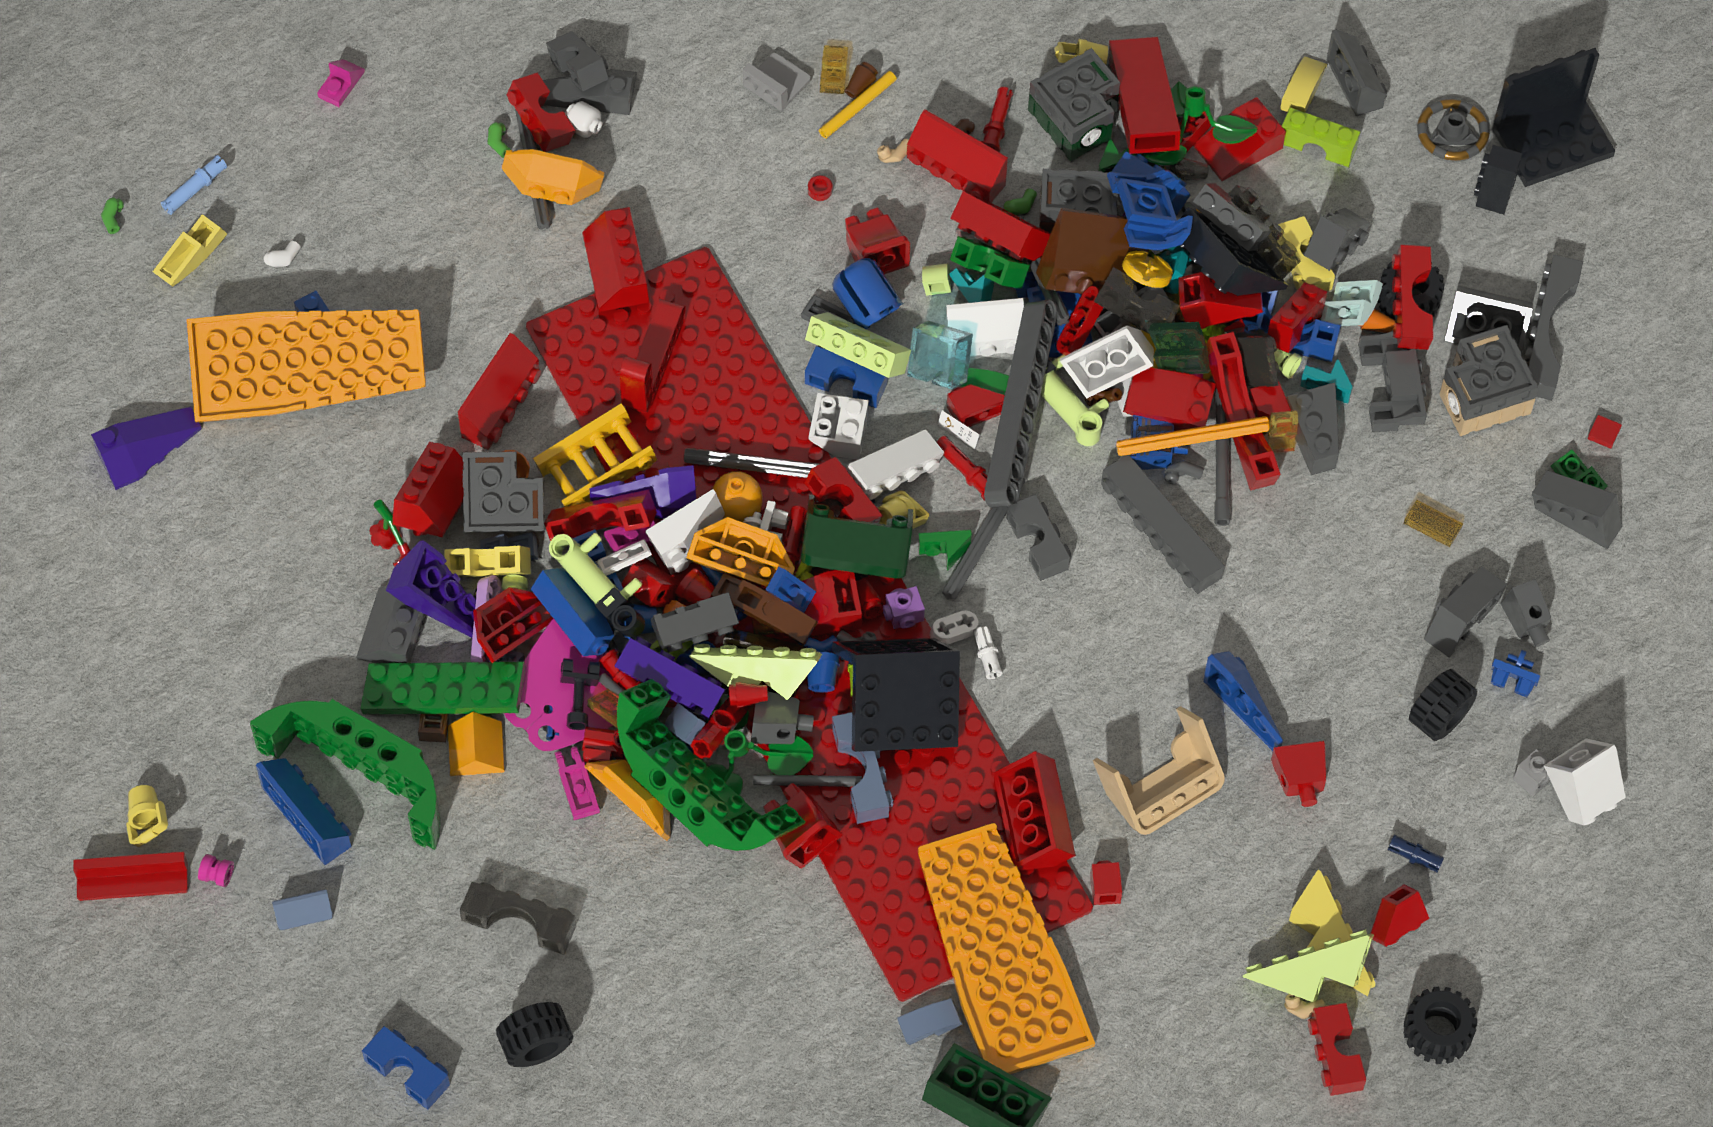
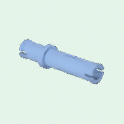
(194, 184)

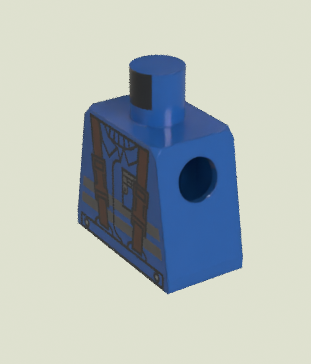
(1153, 459)

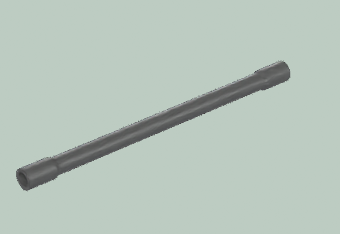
(1222, 502)

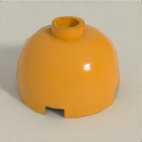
(738, 495)

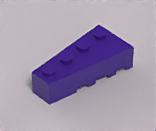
(678, 681)

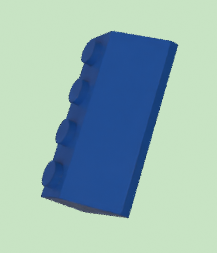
(303, 808)

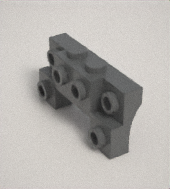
(1401, 379)

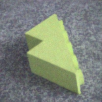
(777, 668)
(1306, 973)

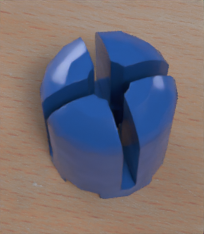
(866, 292)

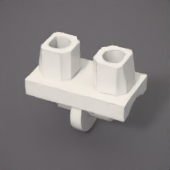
(772, 518)

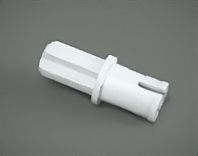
(987, 652)

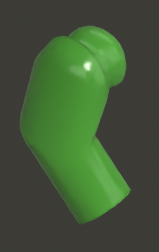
(495, 141)
(1021, 205)
(108, 214)

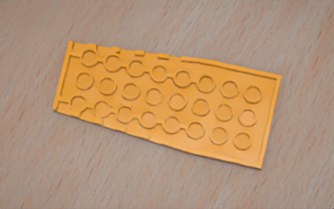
(301, 360)
(1001, 955)

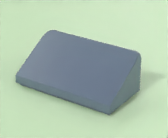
(302, 909)

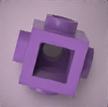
(904, 607)

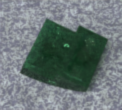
(1180, 347)

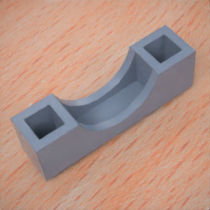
(869, 795)

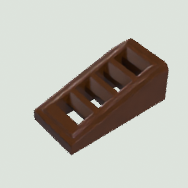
(433, 734)

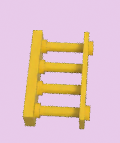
(594, 435)

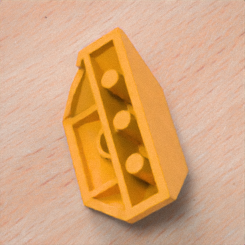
(551, 176)
(739, 551)
(618, 779)

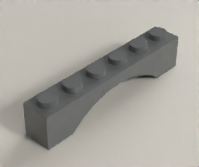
(1561, 285)

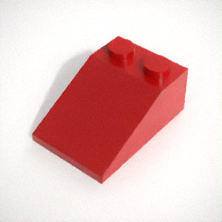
(1233, 158)
(1170, 397)

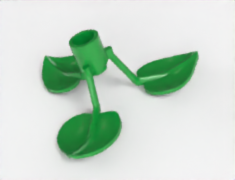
(1192, 103)
(782, 760)

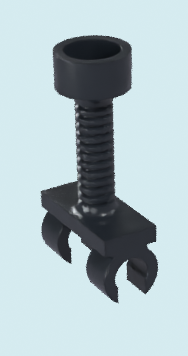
(577, 719)

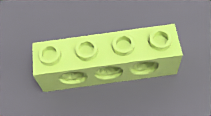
(858, 344)

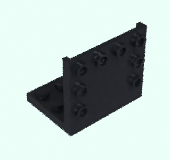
(1549, 120)
(903, 693)

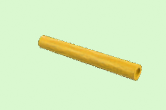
(857, 104)

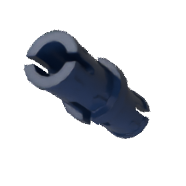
(1415, 853)

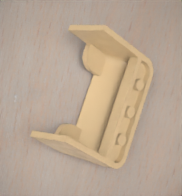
(1171, 788)

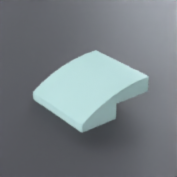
(1352, 302)

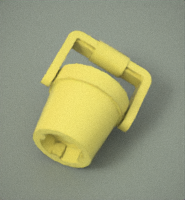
(1079, 48)
(898, 504)
(145, 814)

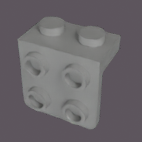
(775, 80)

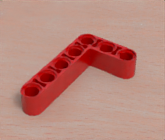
(642, 375)

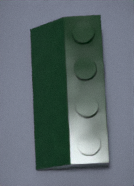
(983, 1093)

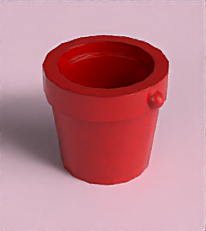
(694, 587)

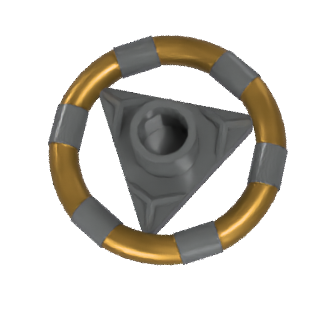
(1453, 130)

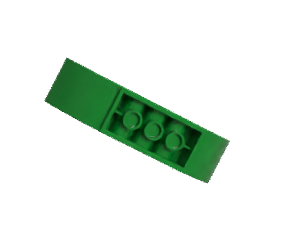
(360, 746)
(686, 783)

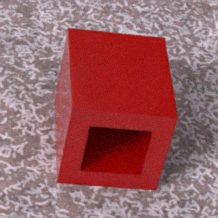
(1106, 883)

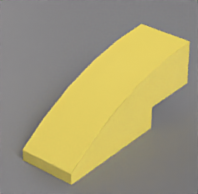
(1303, 85)
(190, 251)

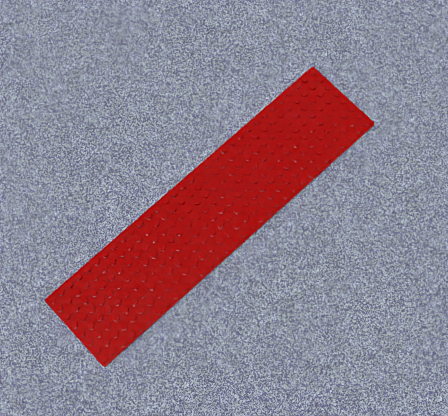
(732, 398)

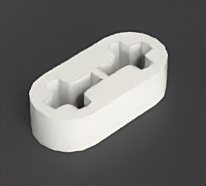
(956, 631)

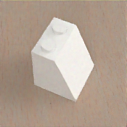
(1587, 780)

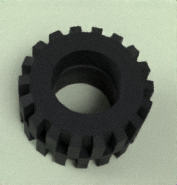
(1428, 301)
(1443, 704)
(534, 1034)
(1430, 1043)

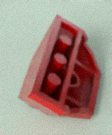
(509, 621)

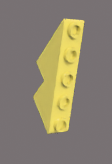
(1322, 917)

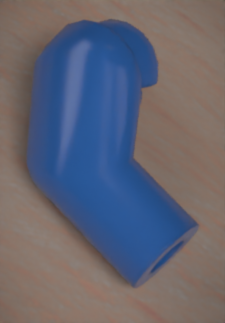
(824, 646)

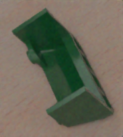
(856, 544)

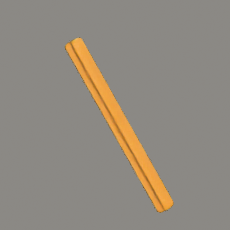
(1192, 436)

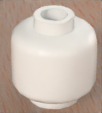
(584, 119)

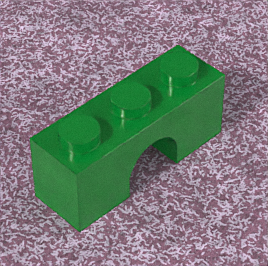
(991, 261)

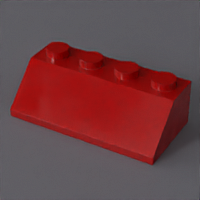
(957, 157)
(1000, 226)
(615, 261)
(498, 393)
(431, 491)
(1034, 812)

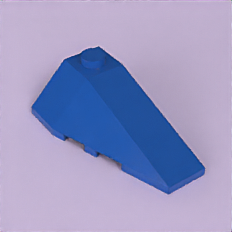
(1234, 686)

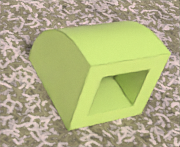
(936, 279)

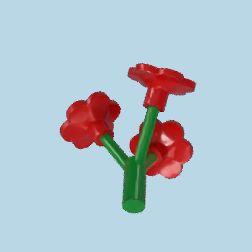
(387, 534)

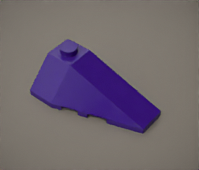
(138, 444)
(669, 490)
(430, 587)

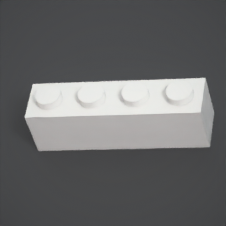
(896, 464)

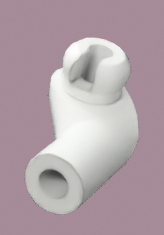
(282, 258)

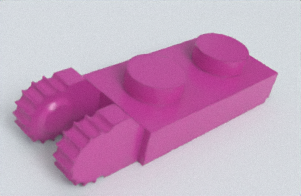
(577, 786)

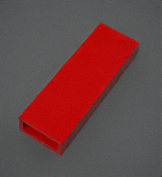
(1144, 95)

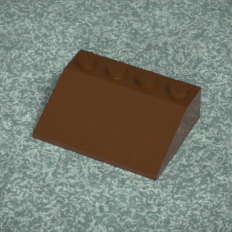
(1083, 250)

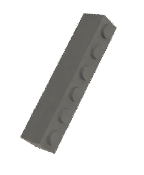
(1162, 524)

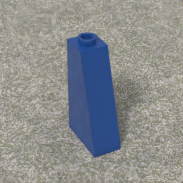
(573, 611)

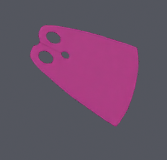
(544, 688)

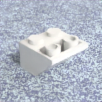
(839, 425)

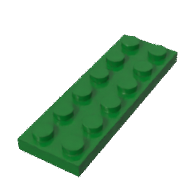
(443, 688)

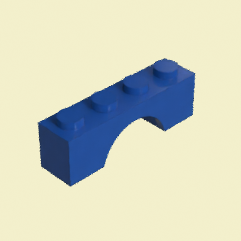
(1316, 341)

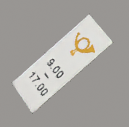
(958, 429)

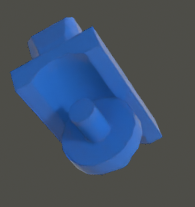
(1525, 678)

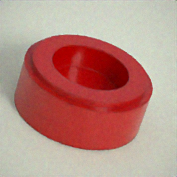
(820, 188)

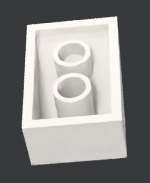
(674, 534)

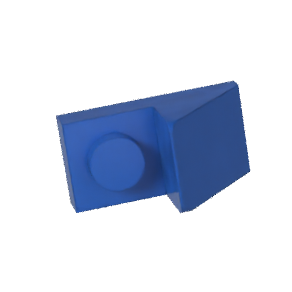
(790, 589)

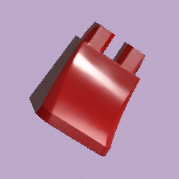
(878, 240)
(810, 838)

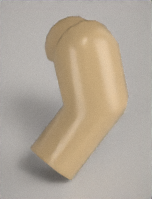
(893, 155)
(1300, 1008)

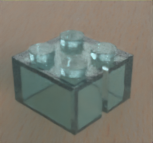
(940, 350)

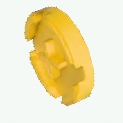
(1147, 270)

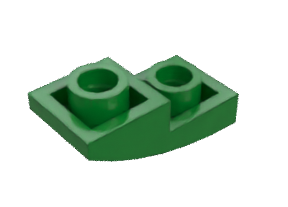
(987, 379)
(1572, 467)

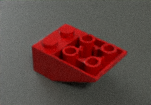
(1207, 305)
(834, 603)

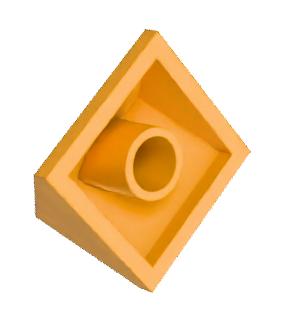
(475, 745)

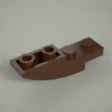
(766, 608)

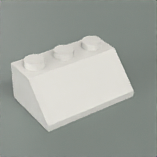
(991, 323)
(1109, 360)

